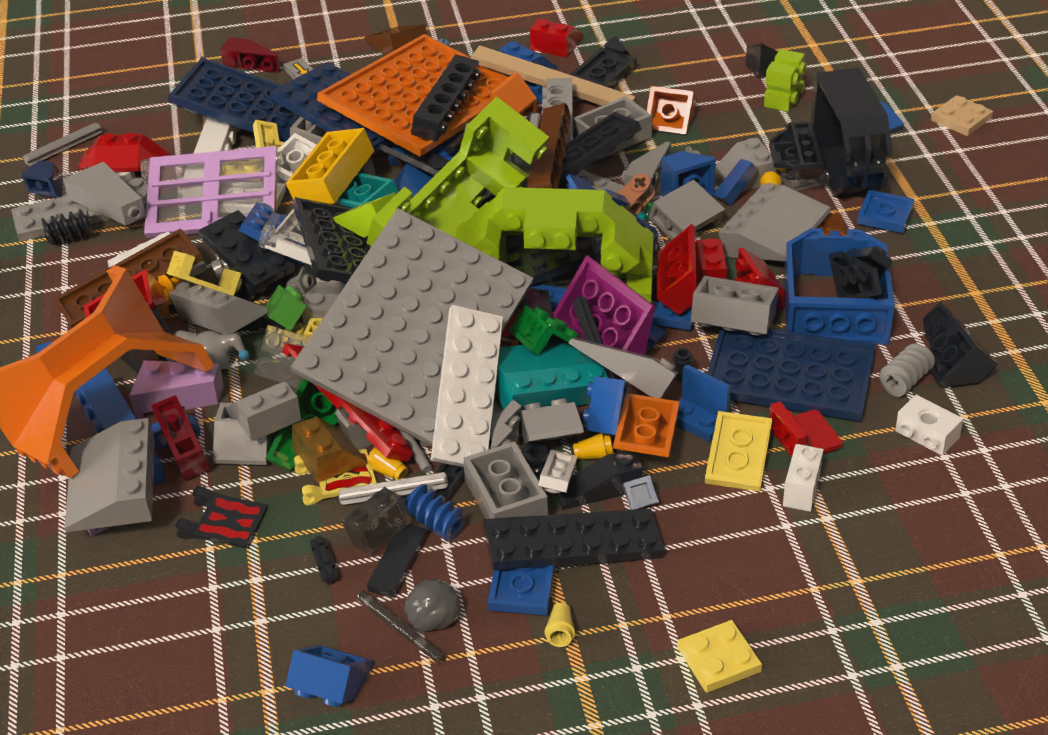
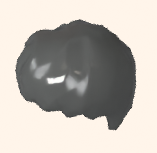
(432, 605)

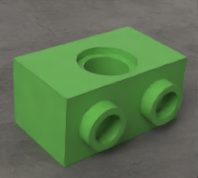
(286, 306)

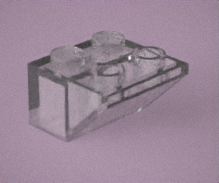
(272, 361)

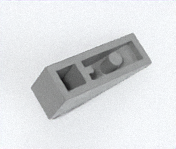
(647, 164)

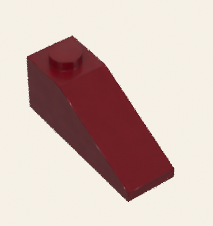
(180, 437)

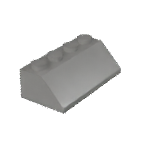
(213, 308)

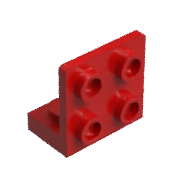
(802, 429)

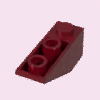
(249, 55)

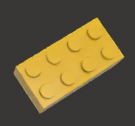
(331, 166)

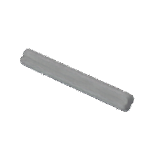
(62, 144)
(401, 487)

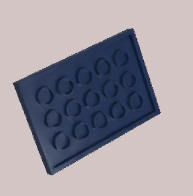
(231, 97)
(301, 98)
(795, 369)

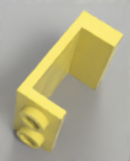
(181, 266)

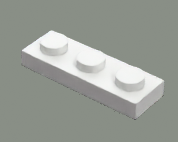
(557, 471)

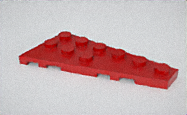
(380, 433)

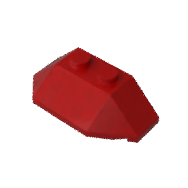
(121, 152)

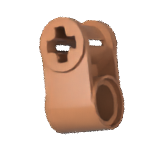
(637, 195)

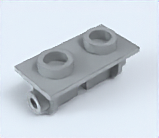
(303, 278)

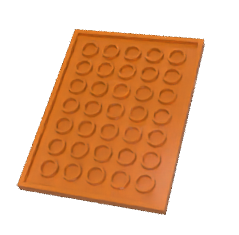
(394, 87)

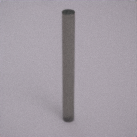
(401, 627)

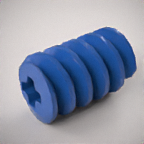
(434, 513)

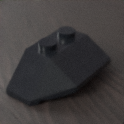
(797, 151)

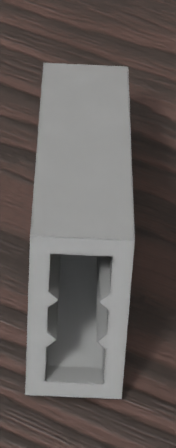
(105, 193)

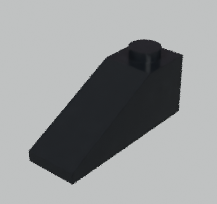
(601, 480)

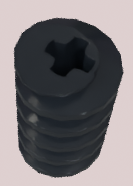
(69, 227)

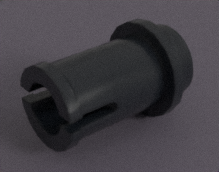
(681, 358)

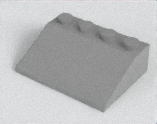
(770, 221)
(112, 478)

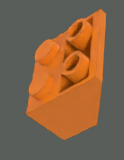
(516, 95)

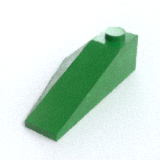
(311, 404)

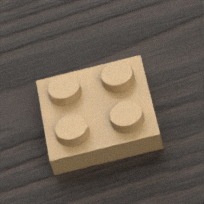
(962, 115)

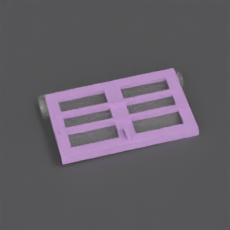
(207, 186)

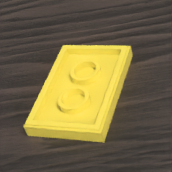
(738, 451)

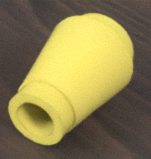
(560, 626)

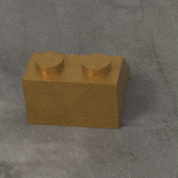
(324, 449)

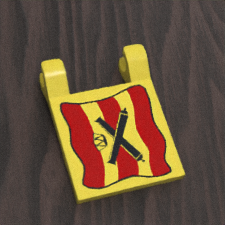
(331, 486)

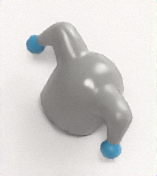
(217, 345)

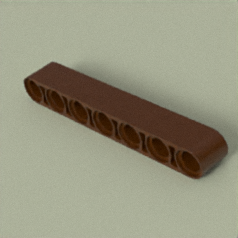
(547, 171)

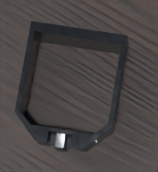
(850, 132)

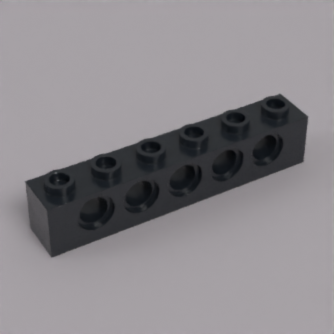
(445, 98)

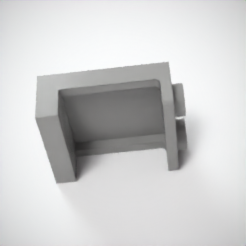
(684, 207)

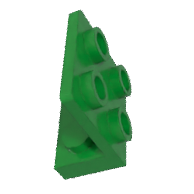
(535, 328)

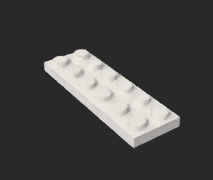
(466, 385)

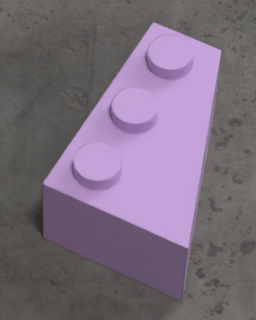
(165, 379)

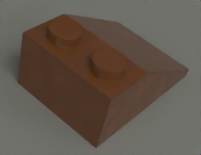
(394, 38)

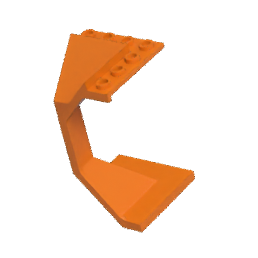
(41, 387)

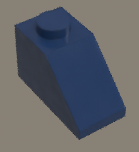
(43, 179)

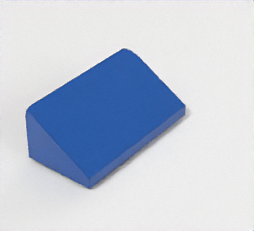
(735, 181)

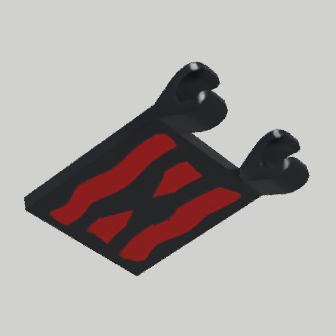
(224, 520)

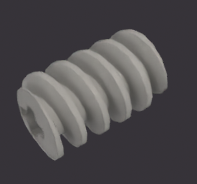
(906, 369)

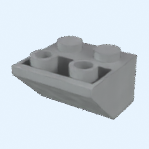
(232, 443)

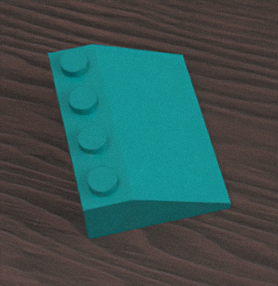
(552, 375)

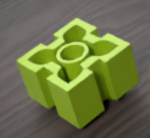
(784, 80)

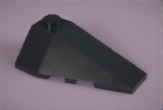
(853, 277)
(957, 353)

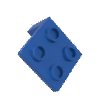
(701, 402)

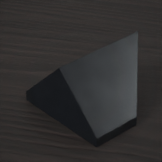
(759, 58)

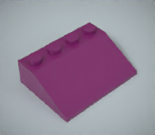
(618, 310)

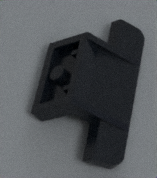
(428, 163)

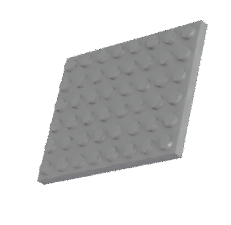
(390, 321)

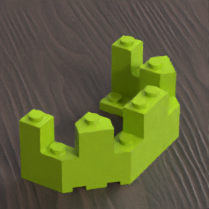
(477, 167)
(555, 221)

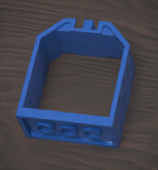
(840, 318)

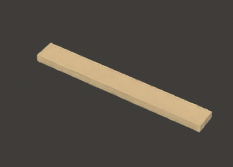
(539, 74)

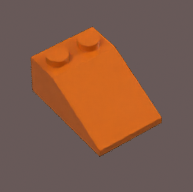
(647, 425)

